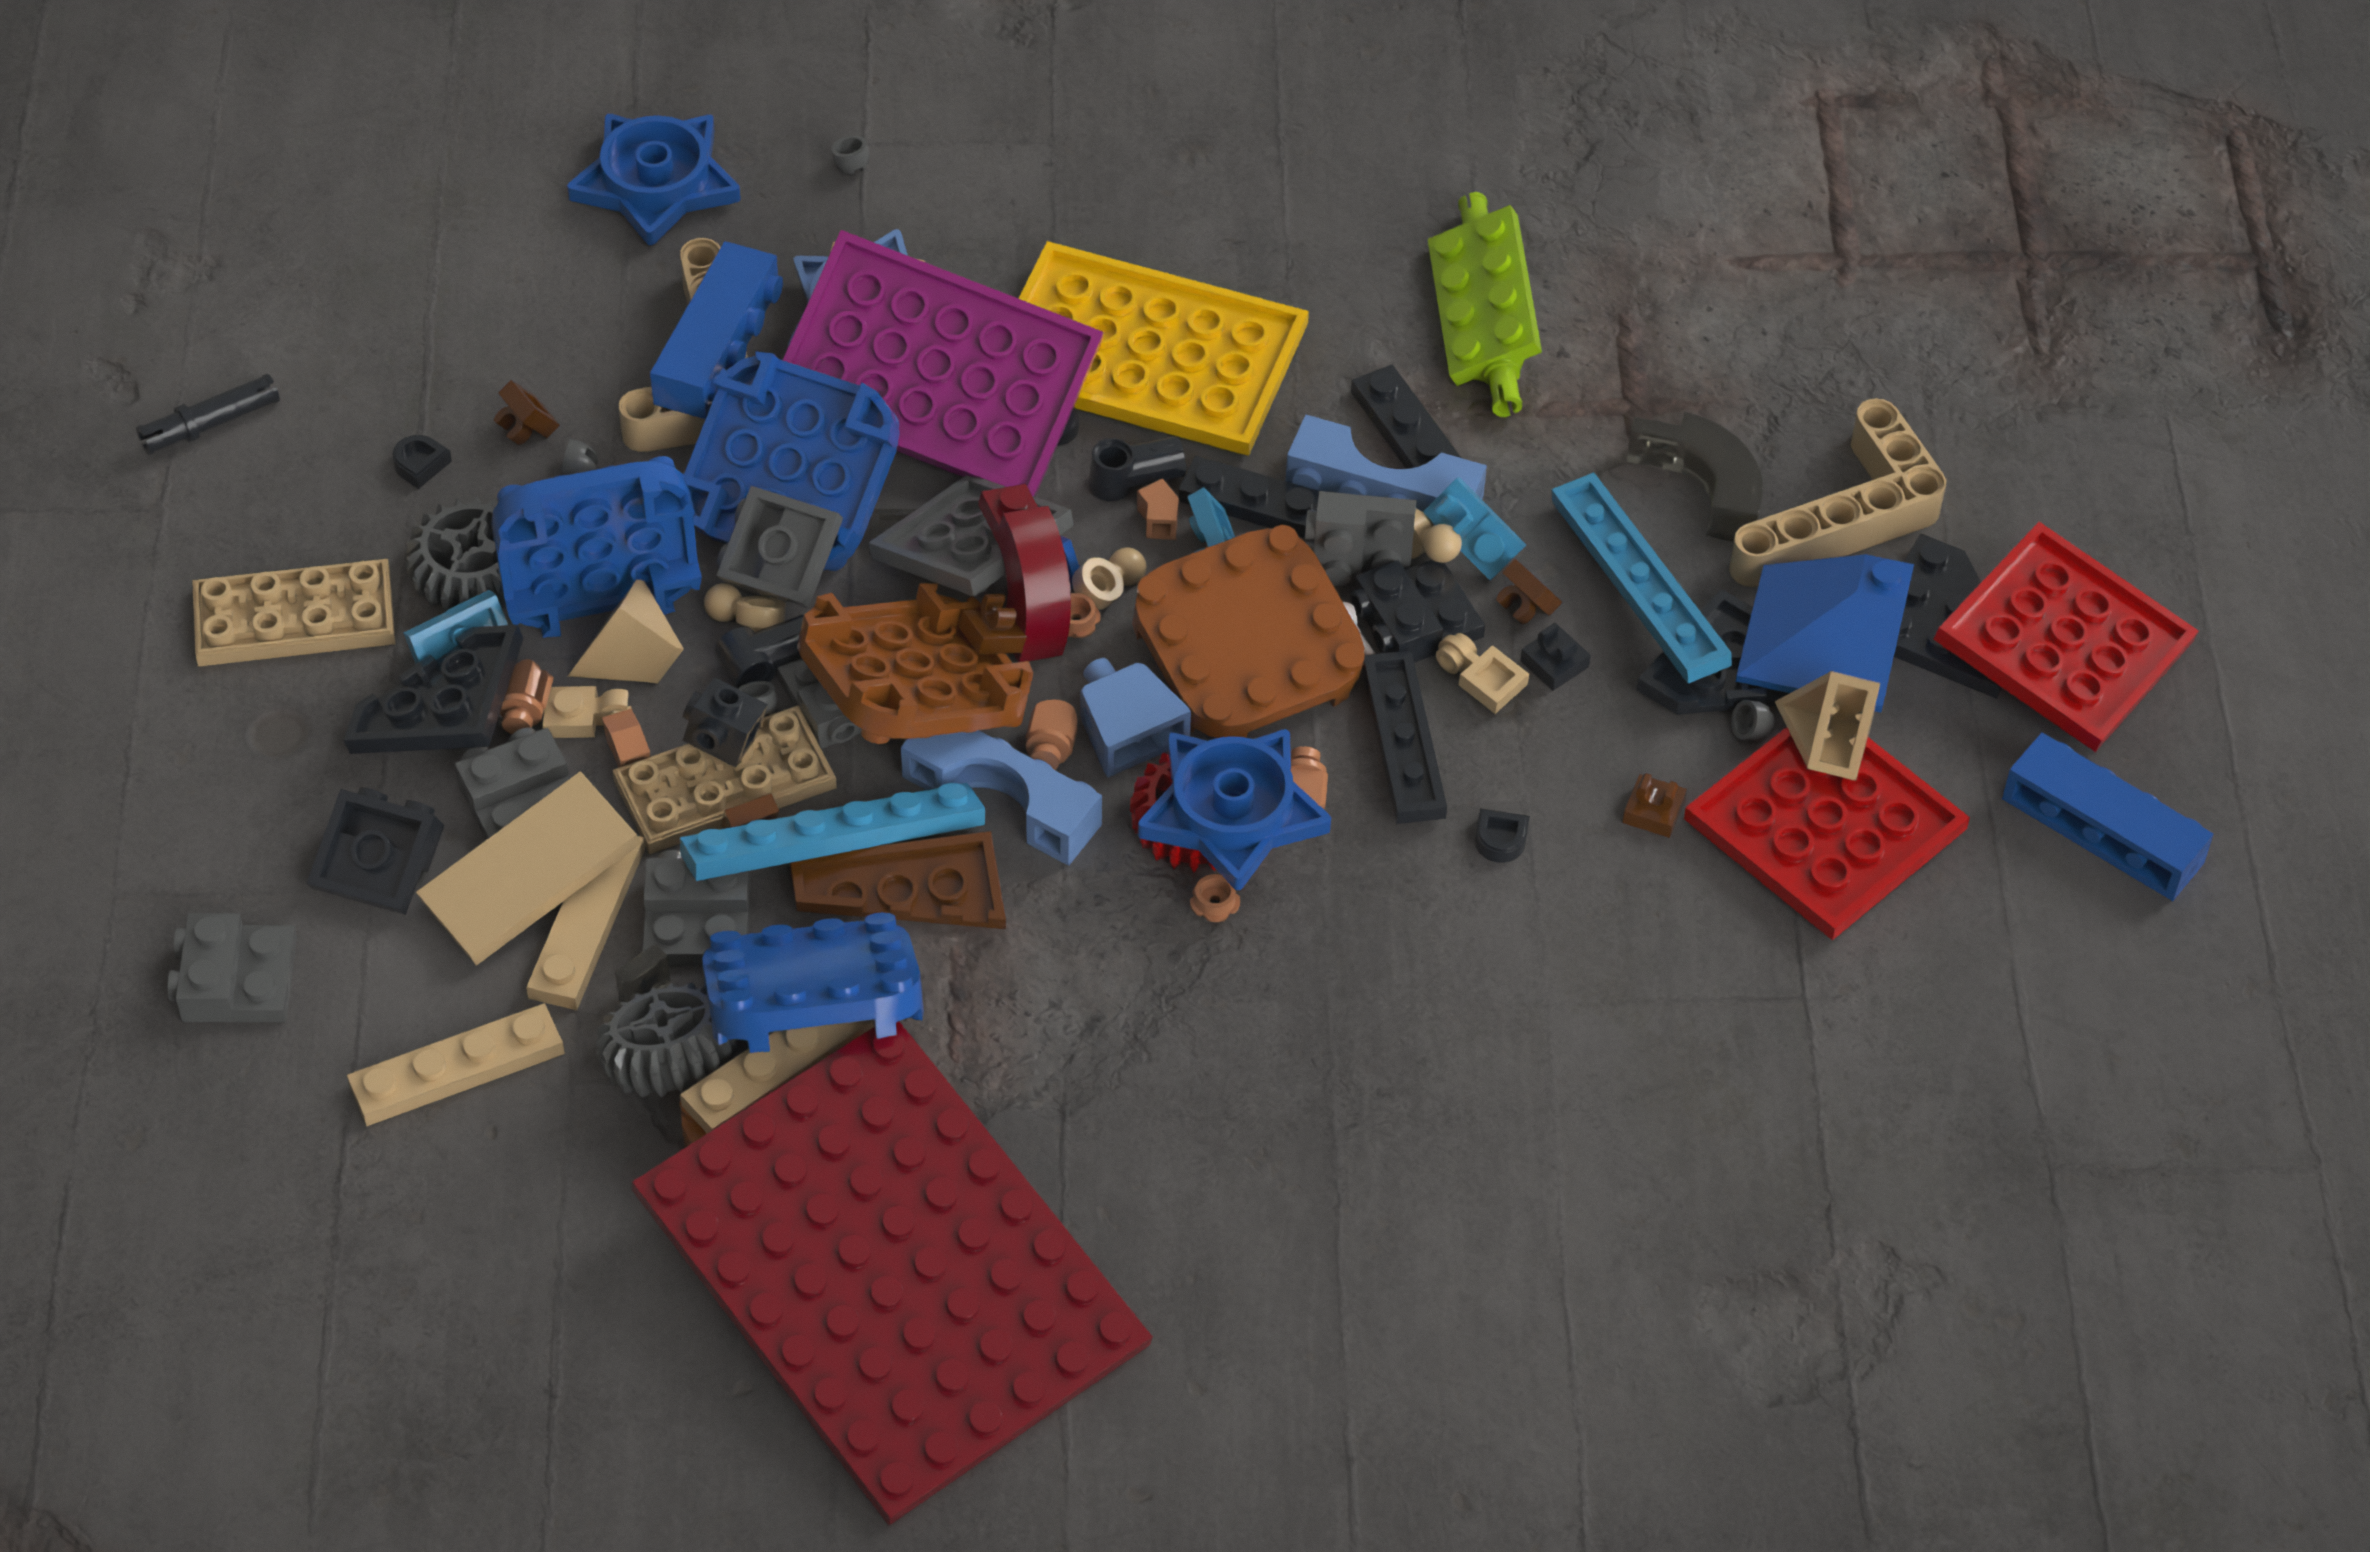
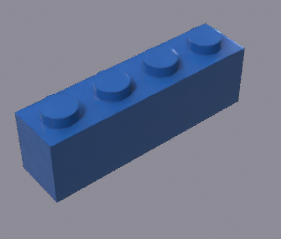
(715, 328)
(2107, 816)

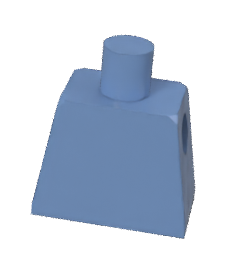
(1129, 714)

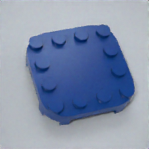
(796, 438)
(587, 536)
(811, 978)

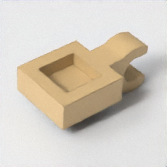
(578, 710)

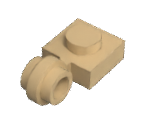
(1488, 678)

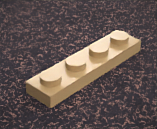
(455, 1064)
(760, 1073)

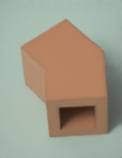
(1160, 510)
(625, 737)

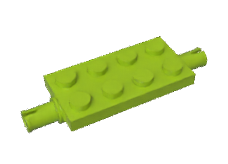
(1485, 300)

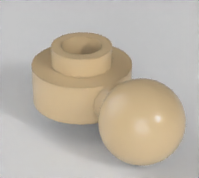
(1437, 541)
(1106, 579)
(725, 603)

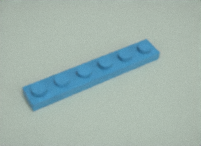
(1641, 578)
(831, 831)

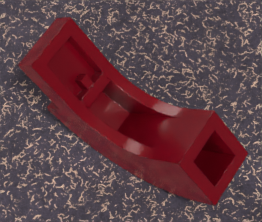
(1034, 569)

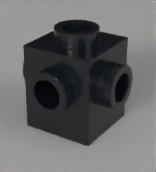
(723, 721)

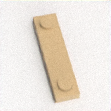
(581, 935)

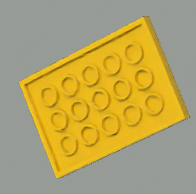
(1171, 346)

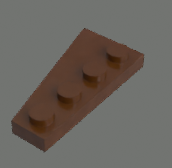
(917, 881)

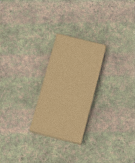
(293, 612)
(690, 789)
(528, 868)

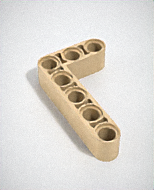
(653, 427)
(1898, 501)

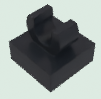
(1555, 657)

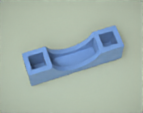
(1329, 462)
(1058, 810)

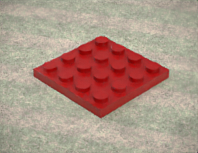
(2066, 636)
(1824, 838)

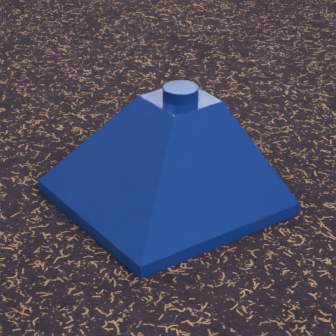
(1823, 620)

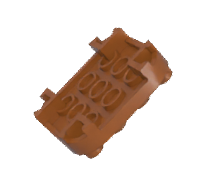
(1249, 632)
(910, 668)

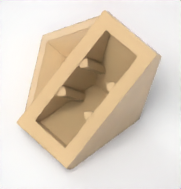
(632, 643)
(1831, 721)

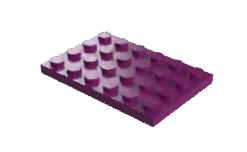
(961, 365)

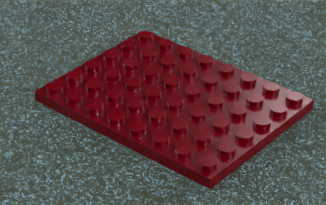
(891, 1268)

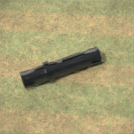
(192, 420)

